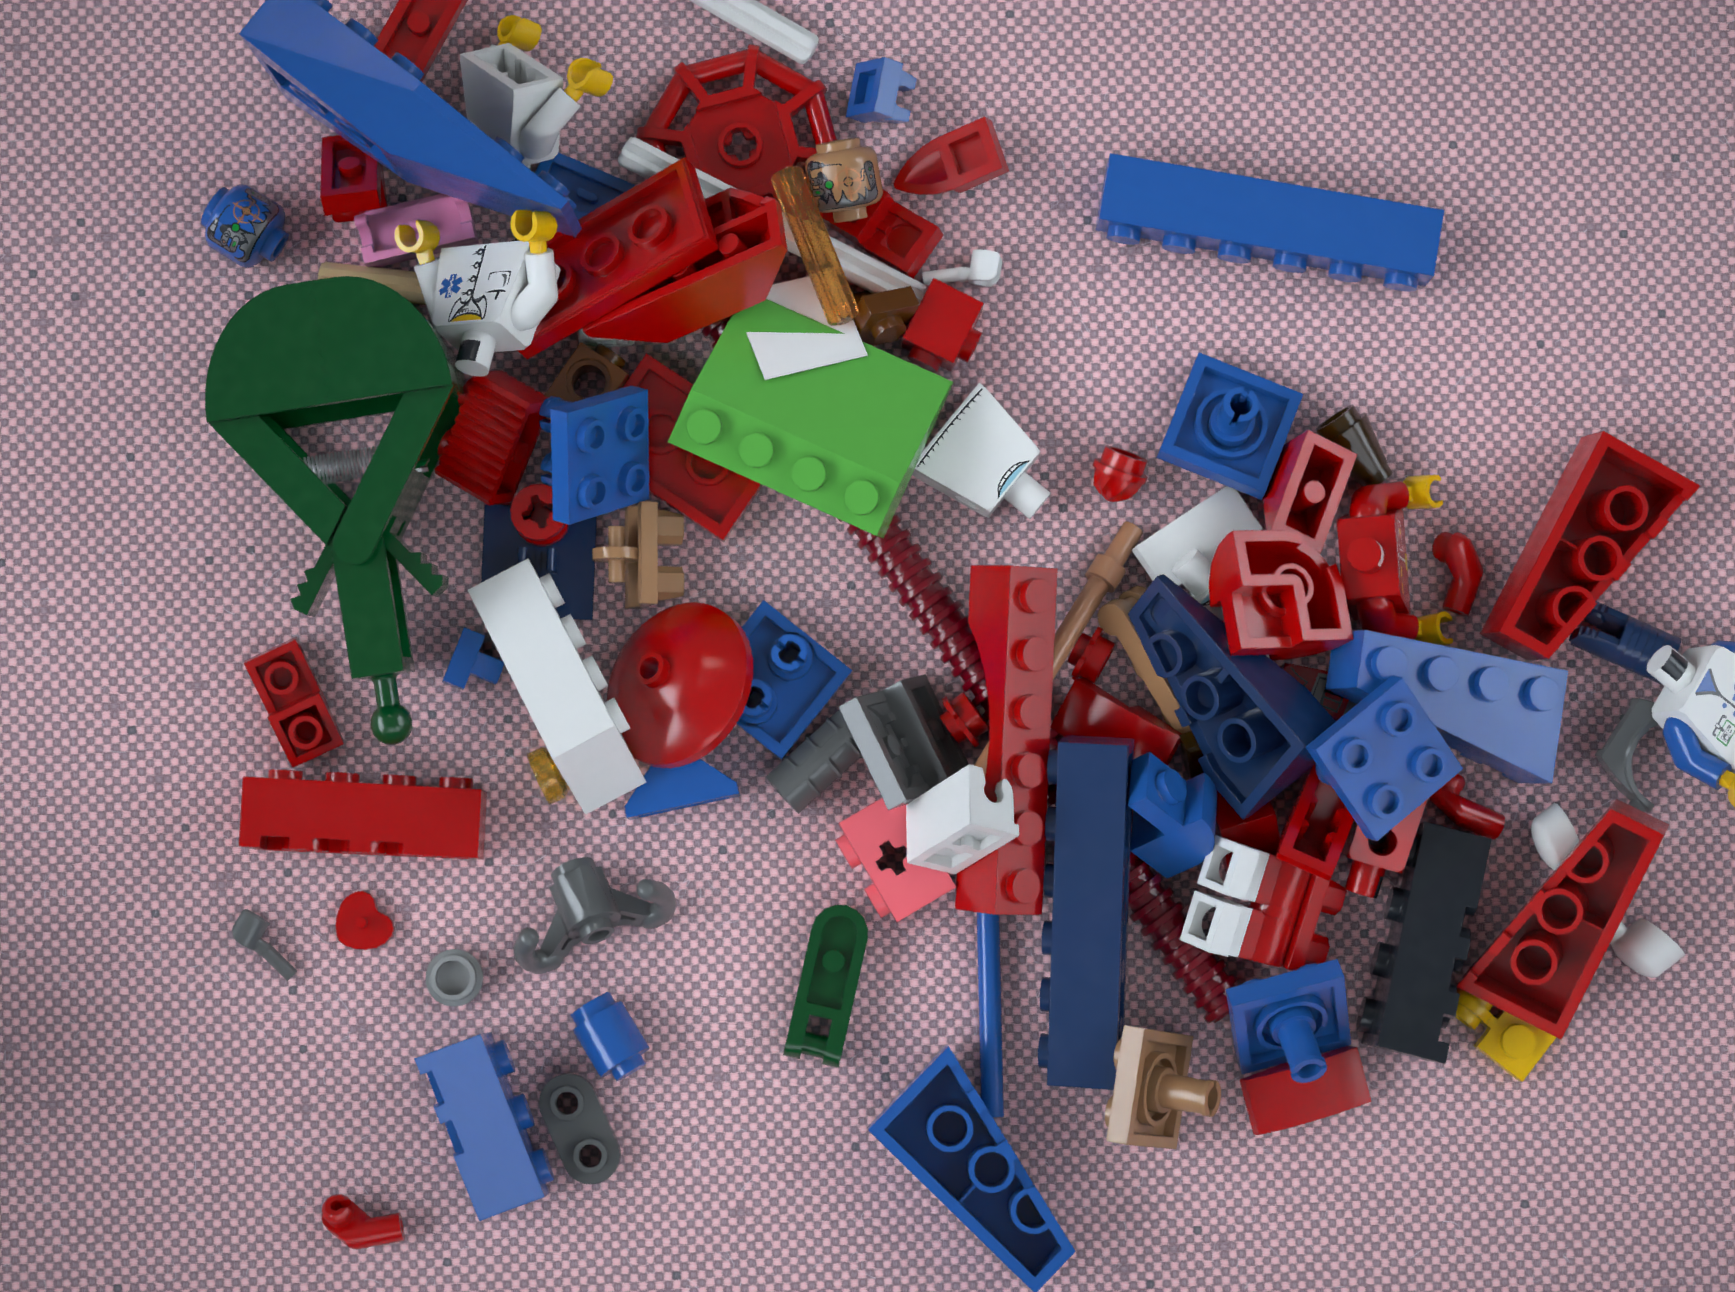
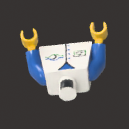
(1698, 710)

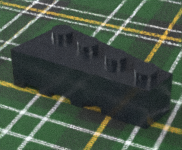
(1424, 944)

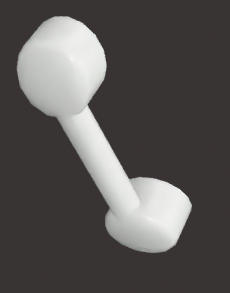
(1641, 944)

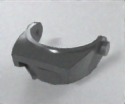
(1619, 750)

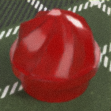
(1119, 474)

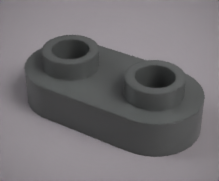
(583, 1127)

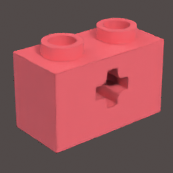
(889, 893)

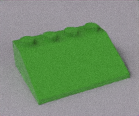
(822, 435)

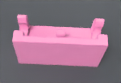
(378, 227)

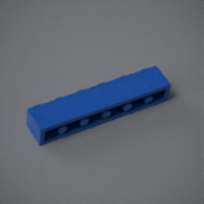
(1269, 221)

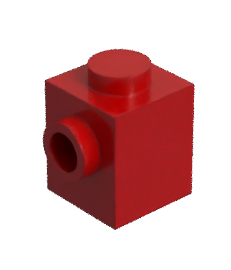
(943, 328)

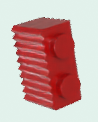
(491, 437)

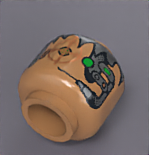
(844, 178)

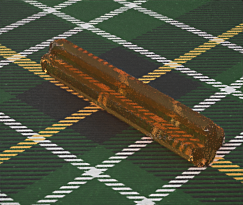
(815, 246)

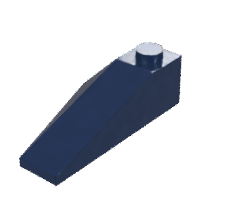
(1239, 707)

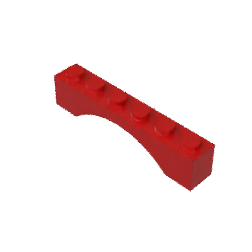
(1015, 635)

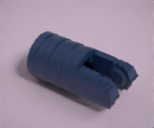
(1633, 642)

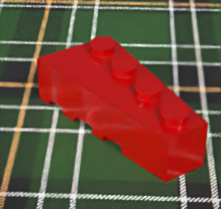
(1583, 542)
(363, 817)
(1563, 931)

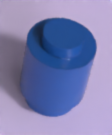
(609, 1037)

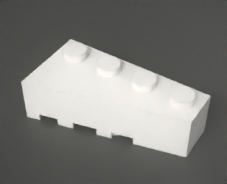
(558, 684)

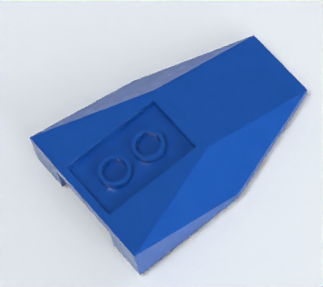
(391, 114)

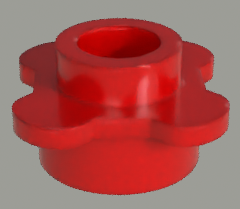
(1090, 655)
(963, 719)

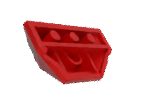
(714, 287)

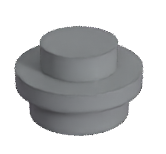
(454, 977)

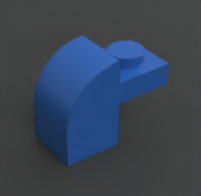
(1170, 816)

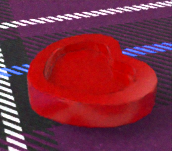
(361, 924)

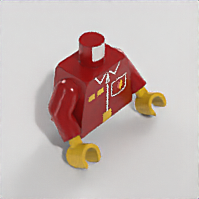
(1376, 559)

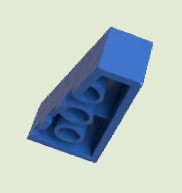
(962, 1157)

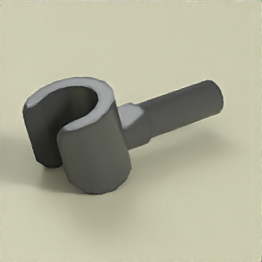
(249, 932)

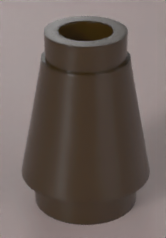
(1357, 435)

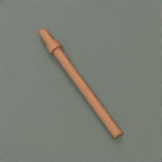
(1102, 577)

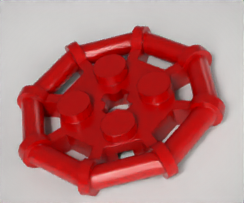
(743, 112)

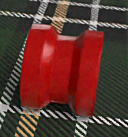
(540, 527)

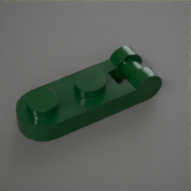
(828, 983)

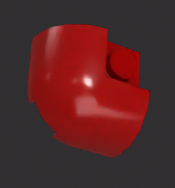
(1278, 595)

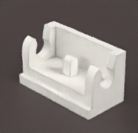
(958, 823)

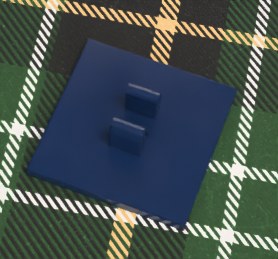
(566, 560)

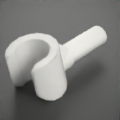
(983, 270)

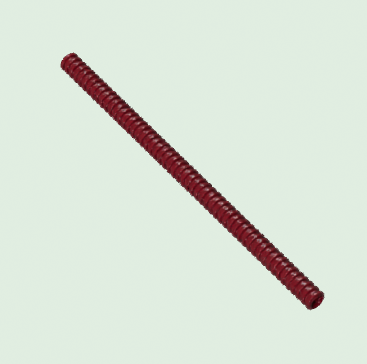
(952, 634)

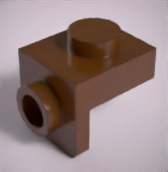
(884, 314)

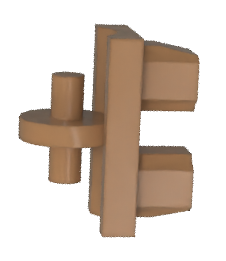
(634, 555)

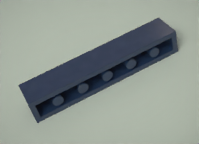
(1088, 910)

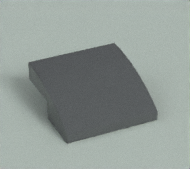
(903, 739)

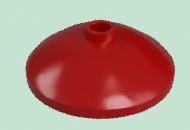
(682, 683)

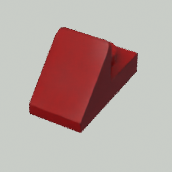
(349, 180)

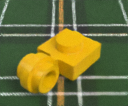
(1507, 1040)

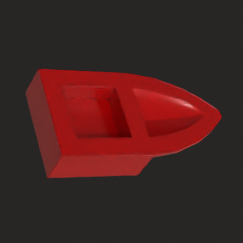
(954, 161)

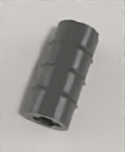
(815, 763)

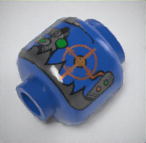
(244, 225)

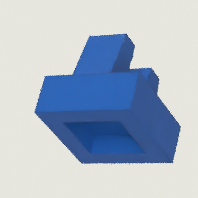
(876, 91)
(469, 661)

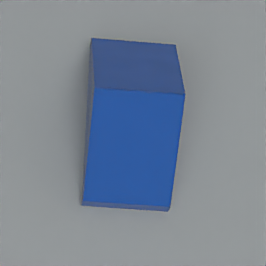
(678, 789)

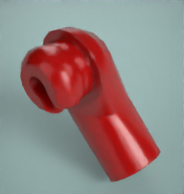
(1465, 569)
(1467, 812)
(356, 1227)

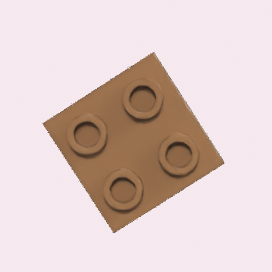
(1155, 1089)

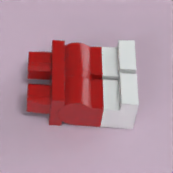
(1281, 914)

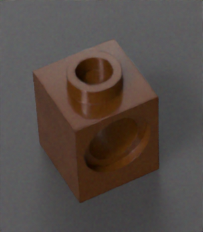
(586, 360)

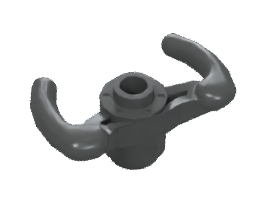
(589, 913)

